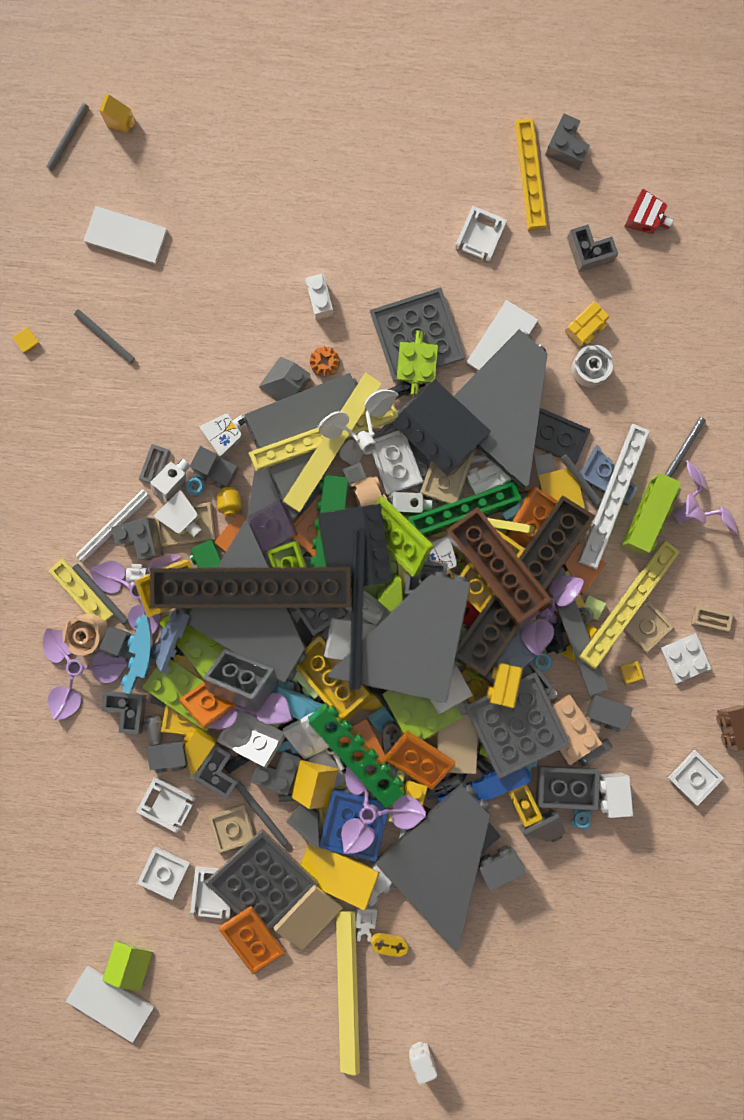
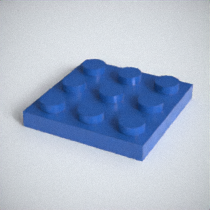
(342, 808)

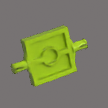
(417, 363)

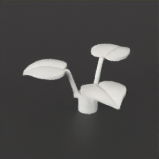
(363, 443)

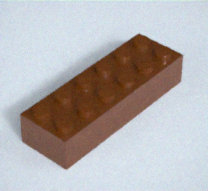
(499, 567)

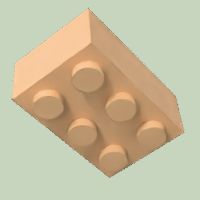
(577, 729)

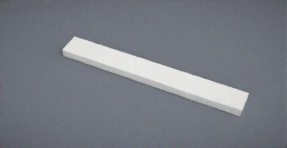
(613, 497)

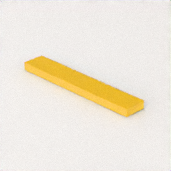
(530, 174)

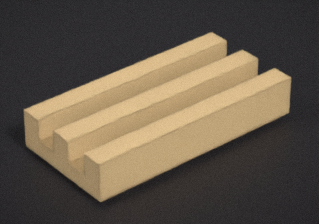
(696, 615)

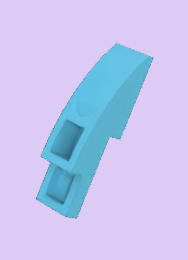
(141, 645)
(300, 704)

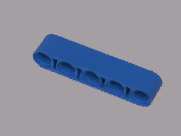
(491, 786)

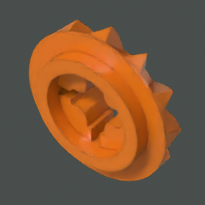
(322, 369)

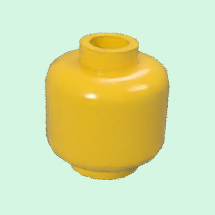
(228, 501)

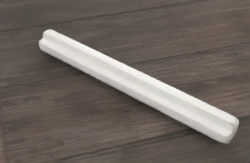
(106, 531)

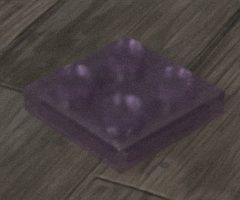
(272, 525)

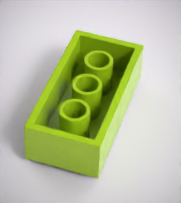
(651, 514)

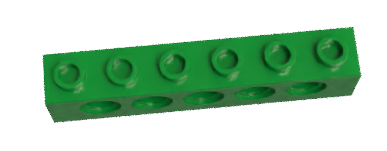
(387, 793)

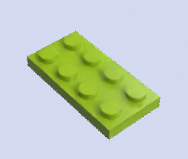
(403, 539)
(197, 647)
(172, 687)

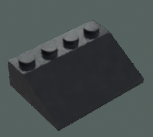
(441, 428)
(337, 541)

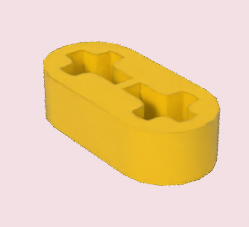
(389, 940)

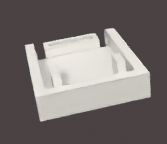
(478, 237)
(169, 806)
(203, 897)

